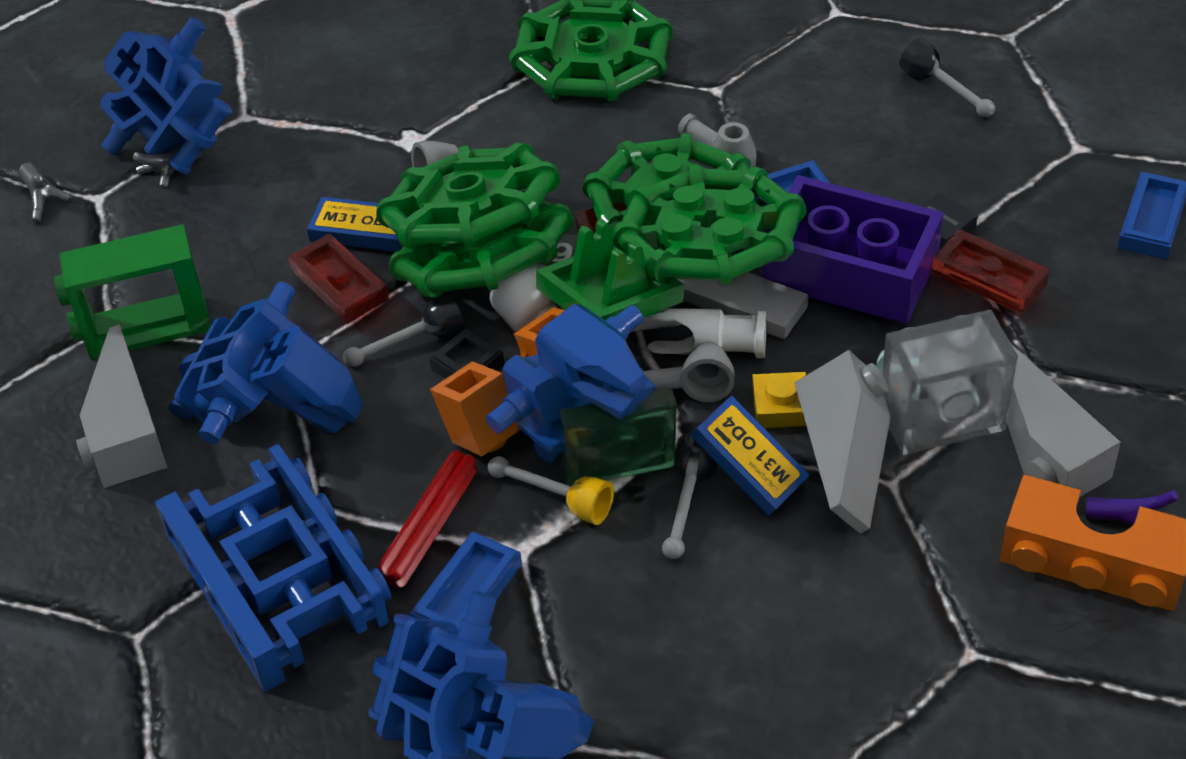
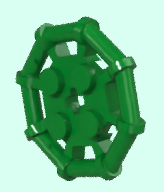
(572, 54)
(668, 159)
(468, 196)
(708, 221)
(494, 259)

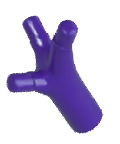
(1125, 509)

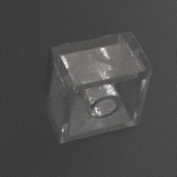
(948, 381)

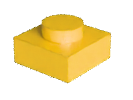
(777, 400)

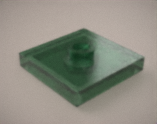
(615, 448)

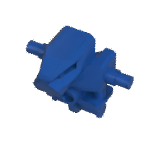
(163, 95)
(259, 359)
(575, 365)
(452, 697)

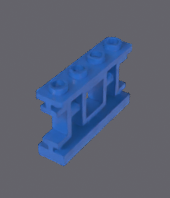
(233, 581)

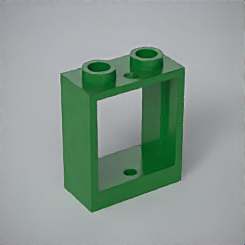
(127, 258)

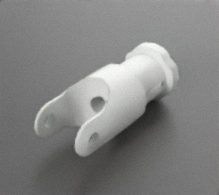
(730, 332)

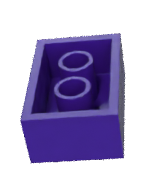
(860, 250)

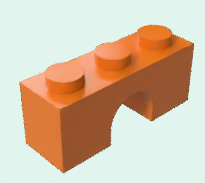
(477, 391)
(1137, 564)

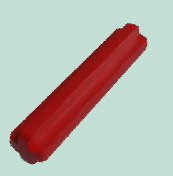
(427, 519)

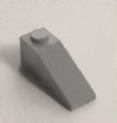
(117, 419)
(847, 432)
(1057, 435)

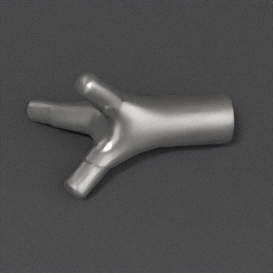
(157, 162)
(40, 189)

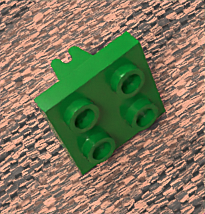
(606, 278)

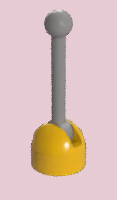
(586, 499)

